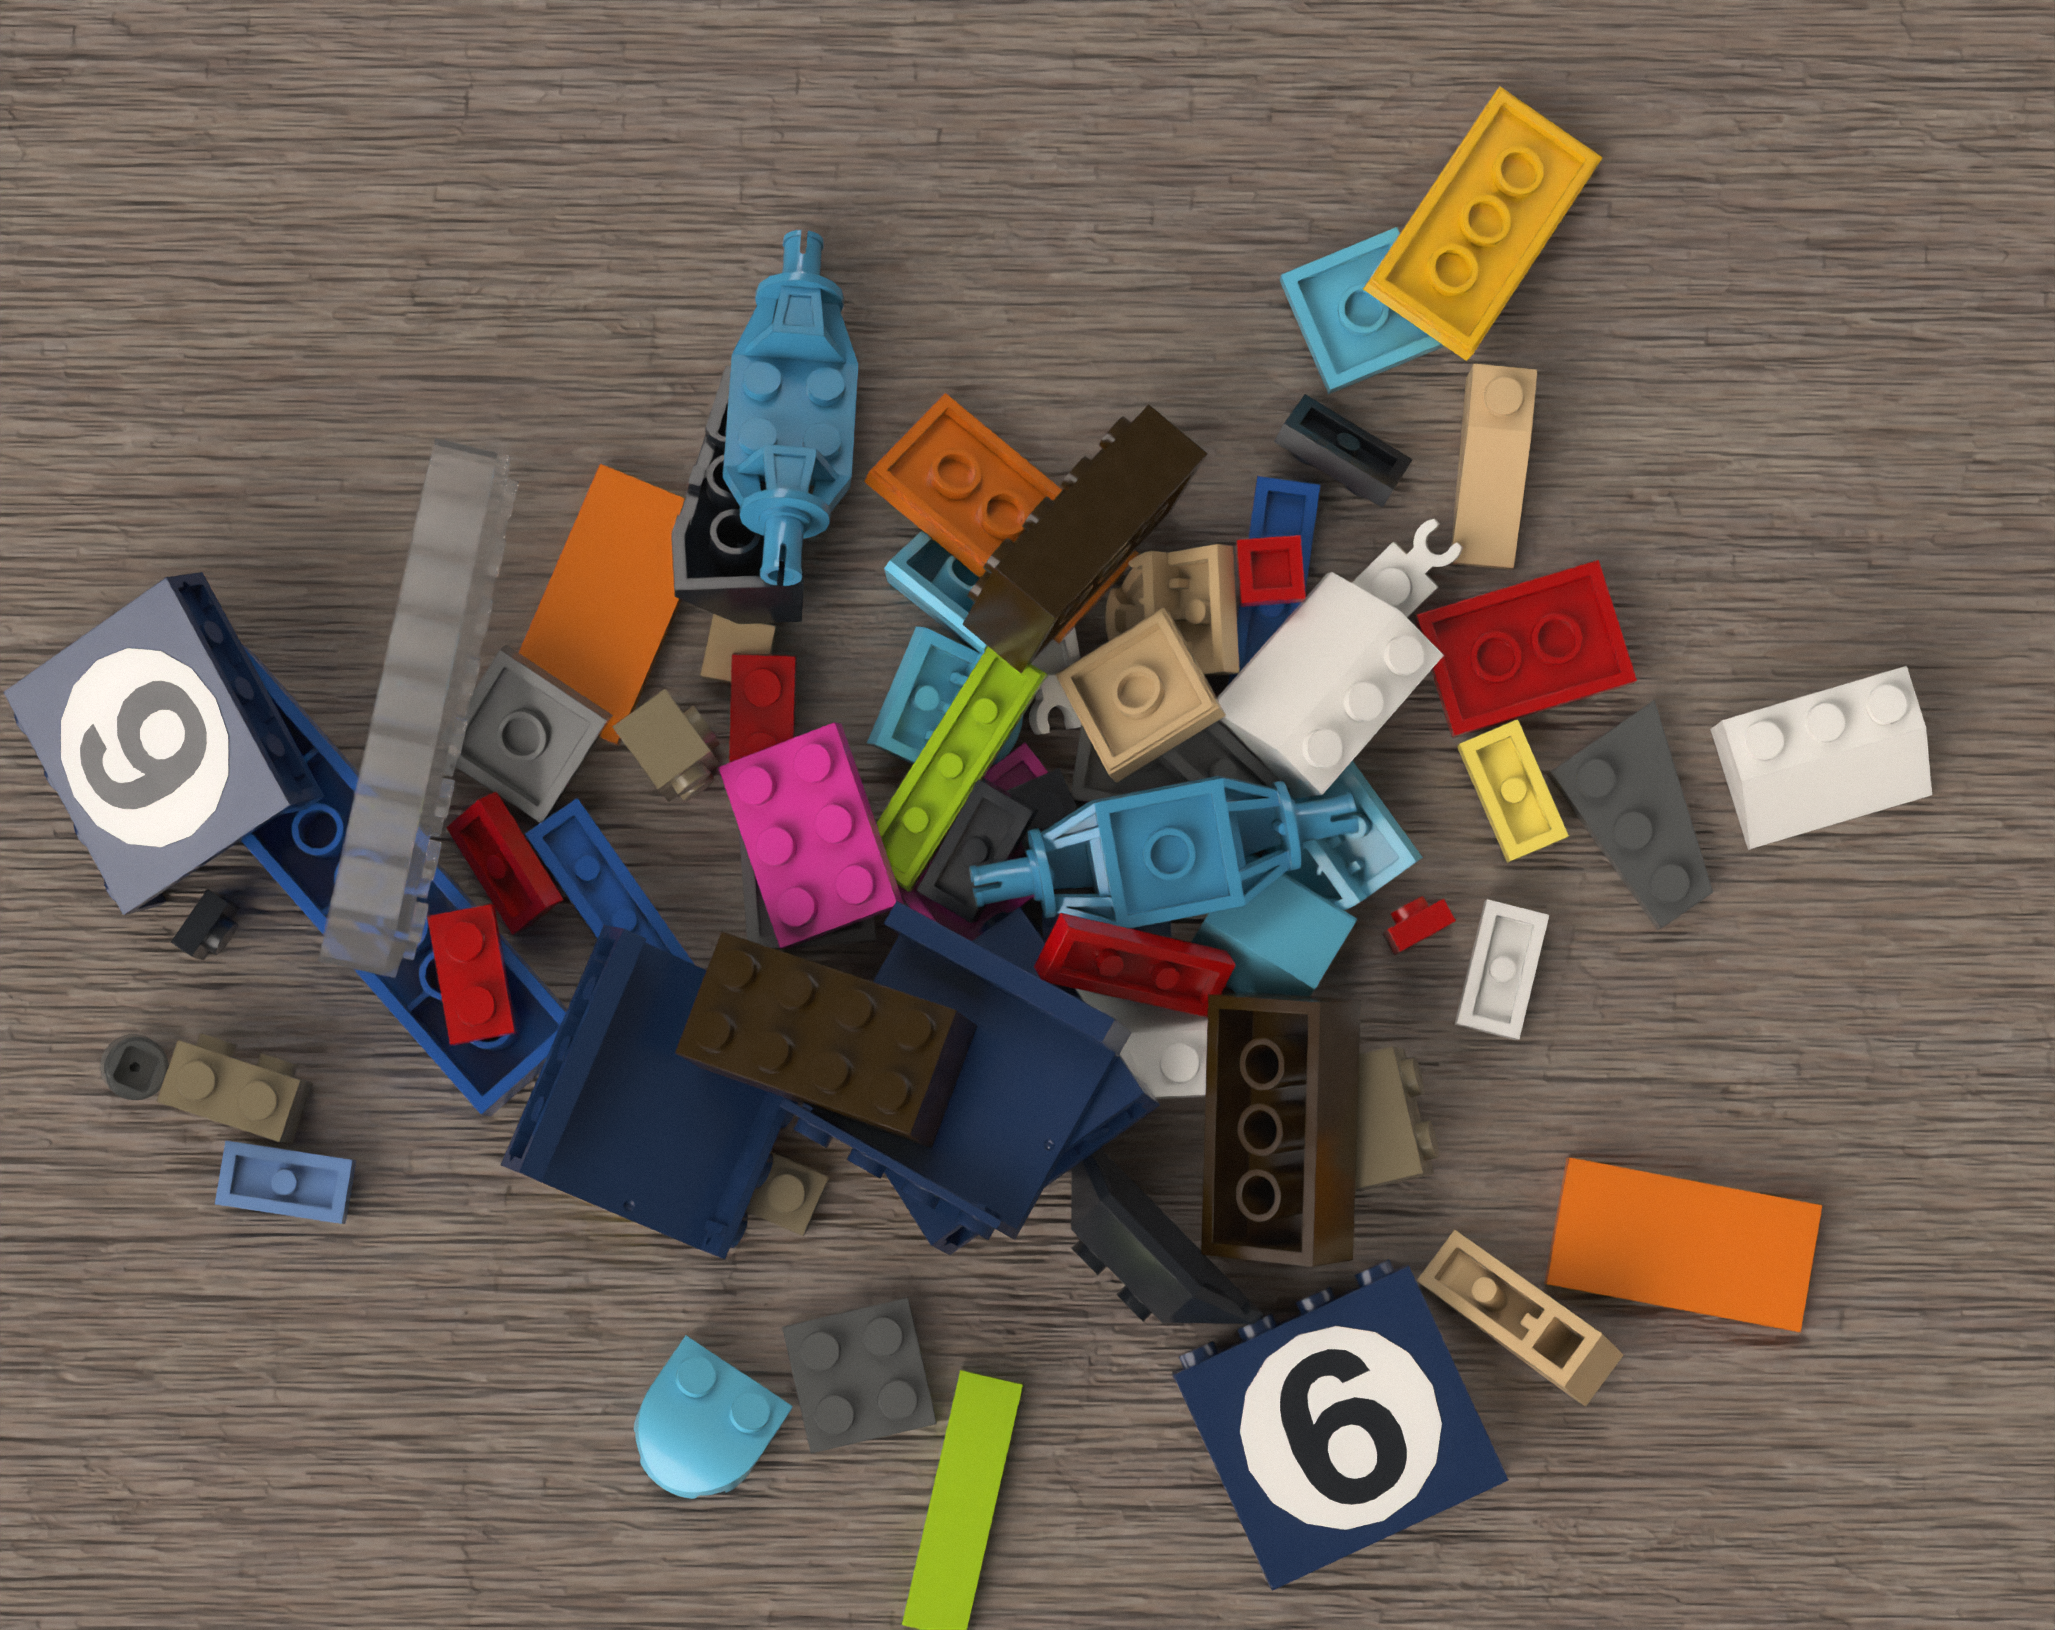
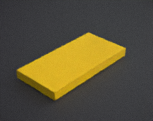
(1482, 223)

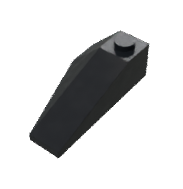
(714, 552)

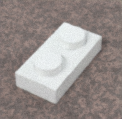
(1501, 969)

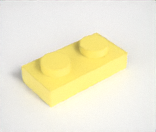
(1512, 791)

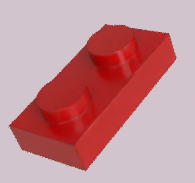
(761, 702)
(504, 863)
(472, 974)

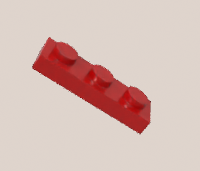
(1133, 965)

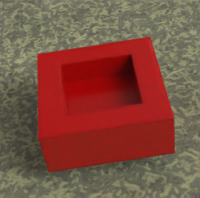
(1270, 570)
(1417, 922)

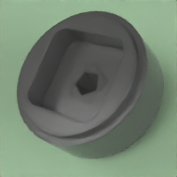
(134, 1067)

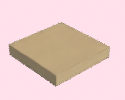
(1140, 695)

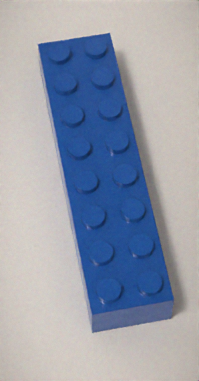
(304, 858)

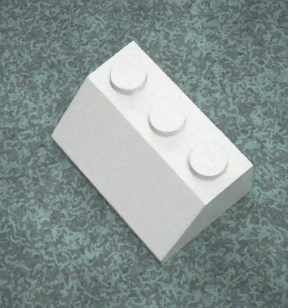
(1325, 684)
(1825, 757)
(1164, 1046)

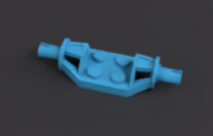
(791, 409)
(1165, 851)

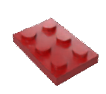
(1527, 648)

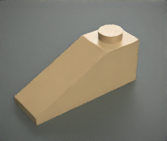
(1493, 464)
(1521, 1317)

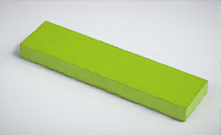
(953, 762)
(962, 1503)

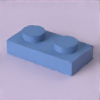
(285, 1182)

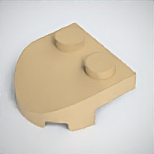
(1196, 592)

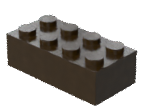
(1081, 536)
(826, 1039)
(1280, 1128)

